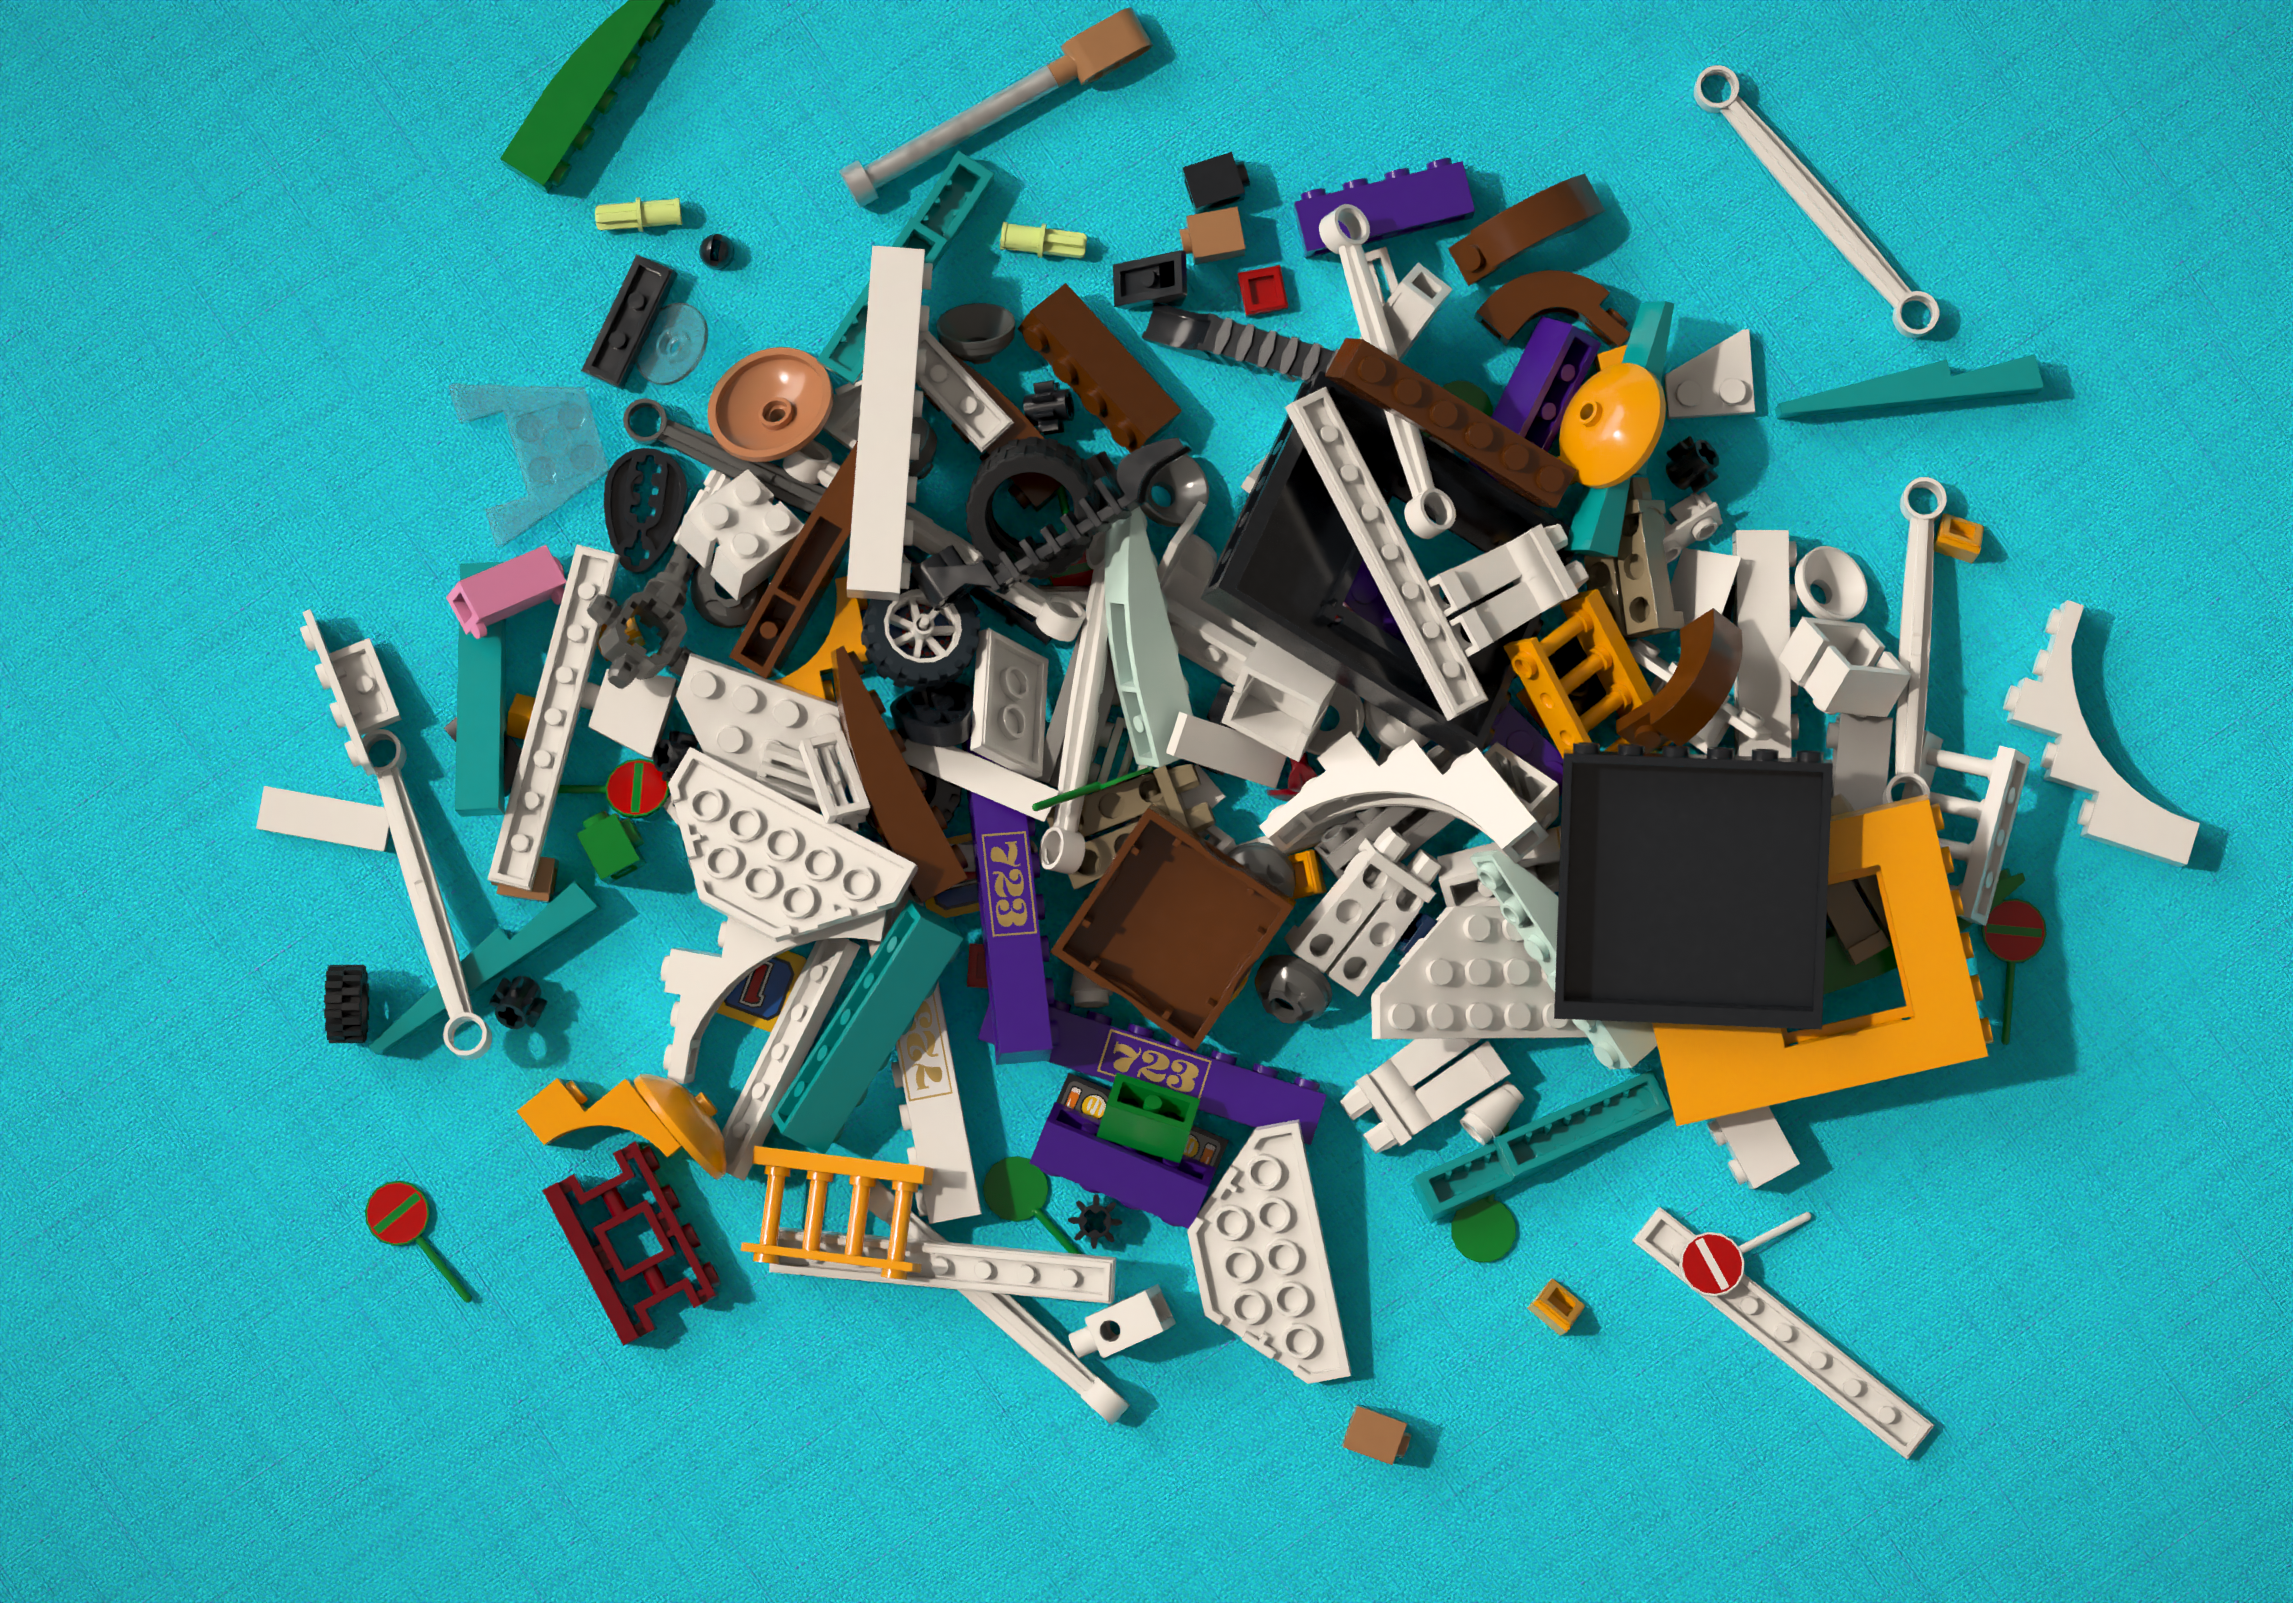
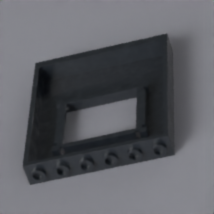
(1298, 558)

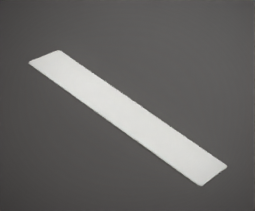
(980, 777)

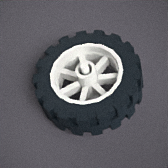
(912, 670)

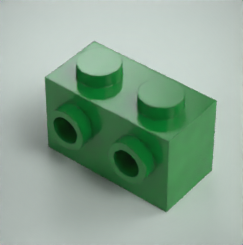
(612, 845)
(1148, 1117)

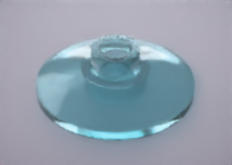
(673, 344)

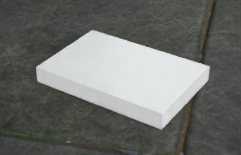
(1009, 704)

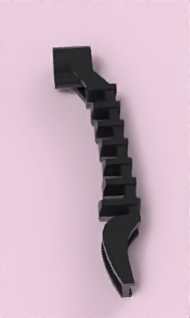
(1229, 341)
(947, 578)

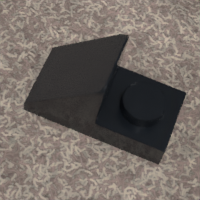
(1151, 281)

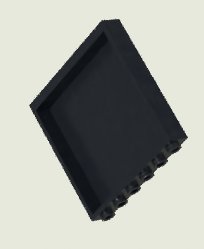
(1693, 886)

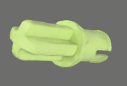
(638, 214)
(1043, 240)

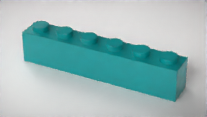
(867, 1027)

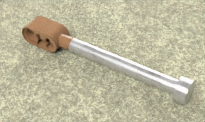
(1085, 57)

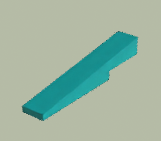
(931, 229)
(1920, 387)
(1601, 511)
(481, 716)
(494, 958)
(1538, 1146)

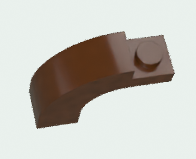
(1526, 226)
(1550, 293)
(1695, 691)

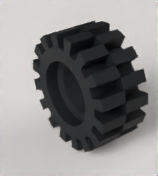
(346, 1004)

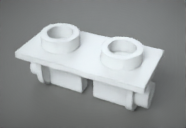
(1695, 520)

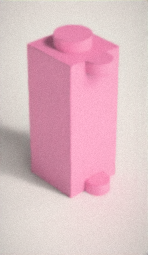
(507, 590)

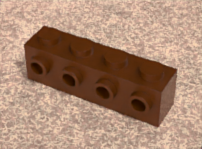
(1098, 369)

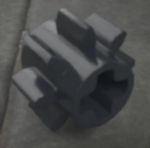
(1049, 407)
(1692, 464)
(670, 752)
(518, 1002)
(1082, 1220)

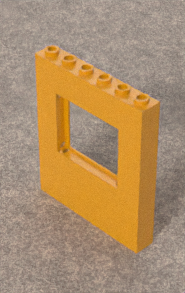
(1745, 1068)

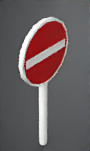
(1715, 1264)

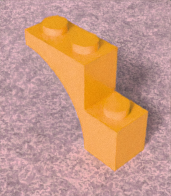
(844, 631)
(560, 1111)

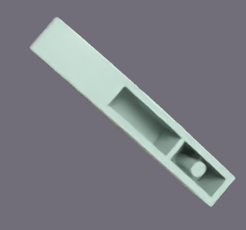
(1142, 642)
(1534, 914)

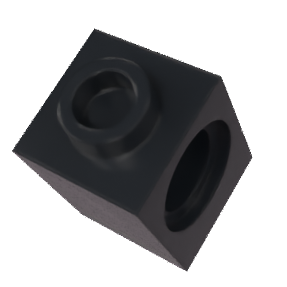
(1215, 182)

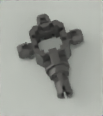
(658, 607)

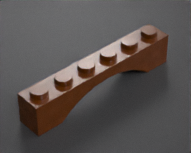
(1451, 420)

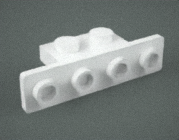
(358, 686)
(1711, 735)

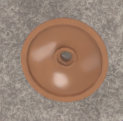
(762, 391)

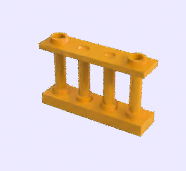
(1606, 656)
(862, 1177)

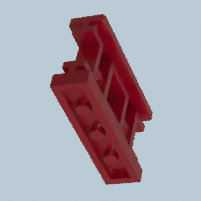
(601, 1258)

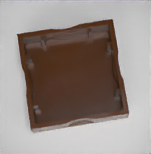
(1173, 926)

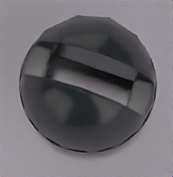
(726, 252)

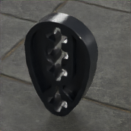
(621, 497)
(940, 727)

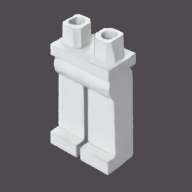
(1526, 561)
(1365, 911)
(1408, 1110)

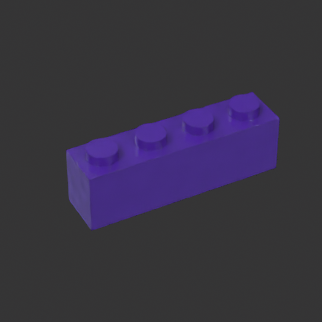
(1392, 206)
(1545, 382)
(1132, 1176)

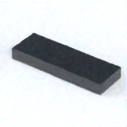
(629, 322)

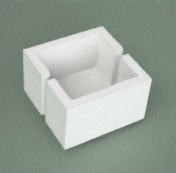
(747, 527)
(1838, 668)
(1279, 700)

